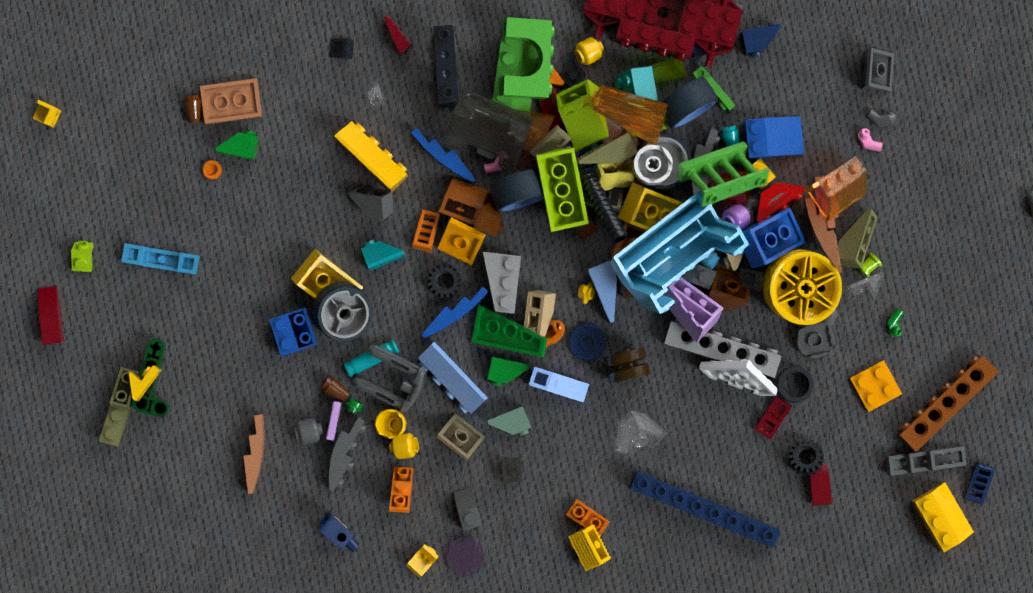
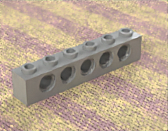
(771, 358)

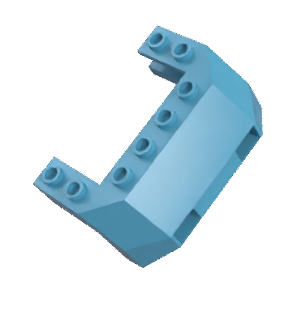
(673, 249)

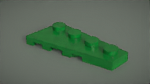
(500, 332)

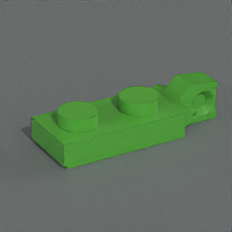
(725, 102)

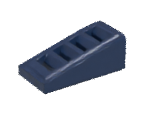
(977, 466)

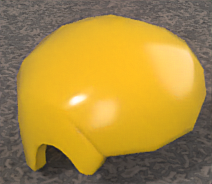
(384, 421)

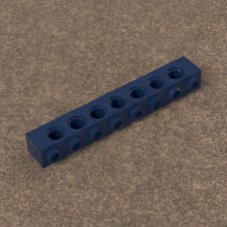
(704, 509)

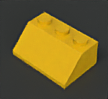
(943, 517)

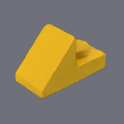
(140, 386)

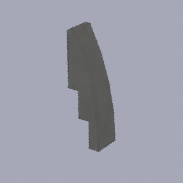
(925, 461)

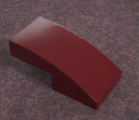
(773, 417)
(820, 487)

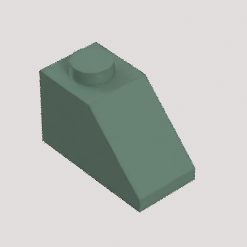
(512, 422)

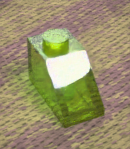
(668, 71)

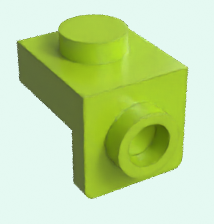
(82, 256)

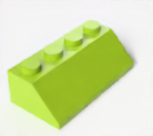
(562, 188)

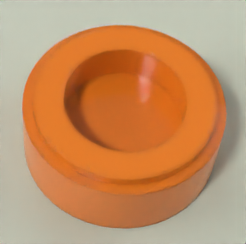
(212, 169)

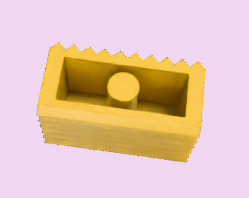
(589, 547)

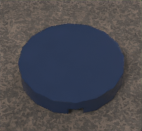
(582, 347)

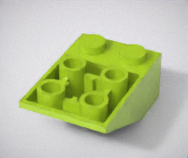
(578, 116)

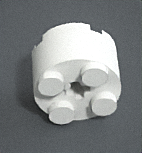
(654, 154)

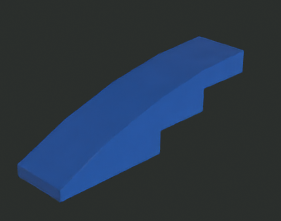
(449, 160)
(448, 317)

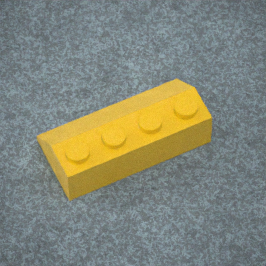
(371, 156)

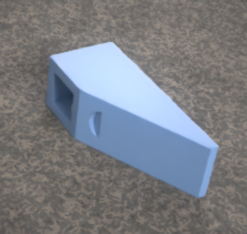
(558, 384)

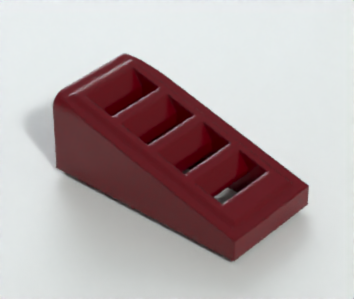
(401, 42)

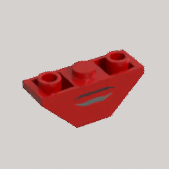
(776, 199)

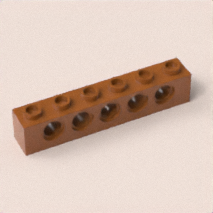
(986, 373)

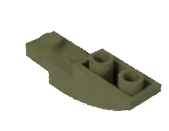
(119, 409)

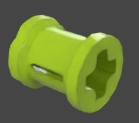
(870, 264)

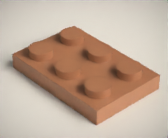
(231, 101)

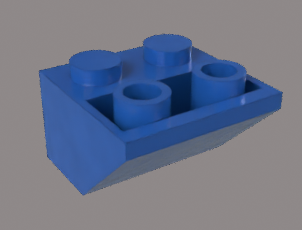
(293, 332)

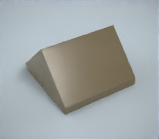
(460, 436)

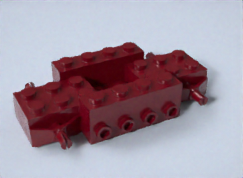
(703, 22)

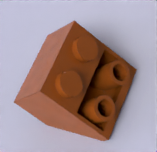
(463, 201)

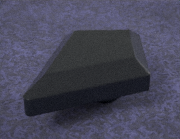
(572, 72)

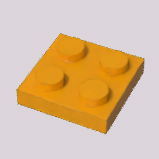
(461, 241)
(875, 386)

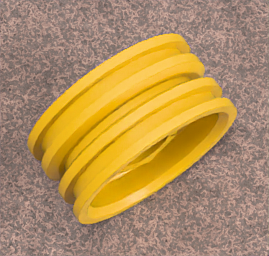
(826, 275)

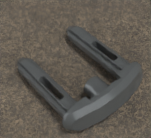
(412, 389)

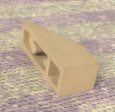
(539, 311)

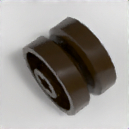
(626, 364)

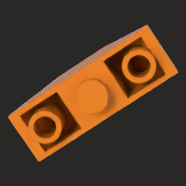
(401, 490)

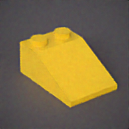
(646, 207)
(318, 273)

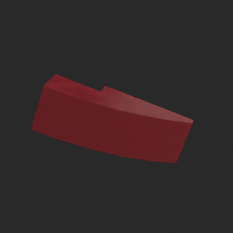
(50, 316)

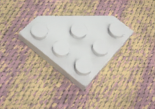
(738, 375)

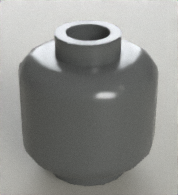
(308, 431)

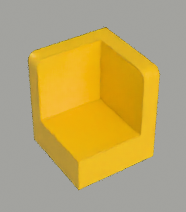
(46, 114)

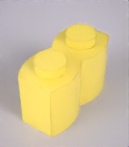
(615, 174)

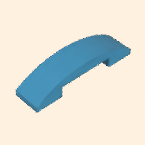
(160, 259)

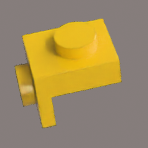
(422, 560)

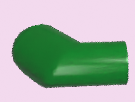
(893, 324)

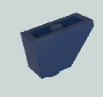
(758, 39)

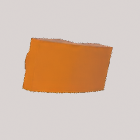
(586, 516)

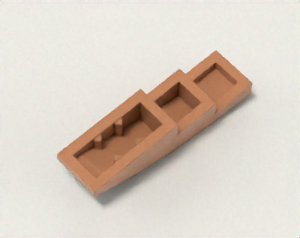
(826, 238)
(254, 461)

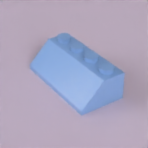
(452, 377)

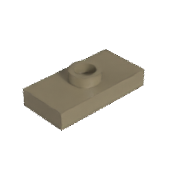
(553, 140)

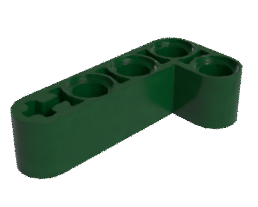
(149, 394)

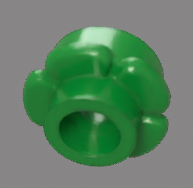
(354, 406)

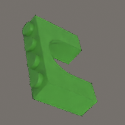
(539, 35)

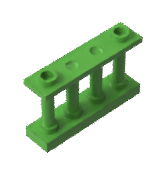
(722, 159)

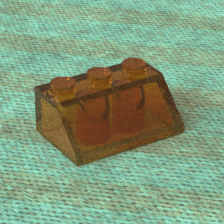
(840, 188)

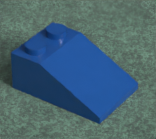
(773, 137)
(772, 238)

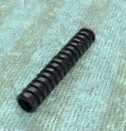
(601, 203)

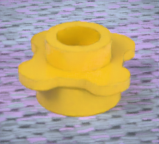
(586, 292)

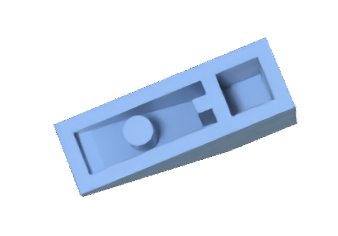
(605, 283)

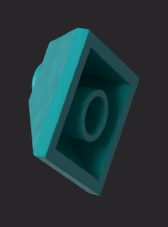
(380, 254)

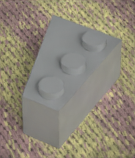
(503, 280)

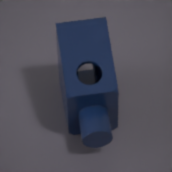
(331, 526)

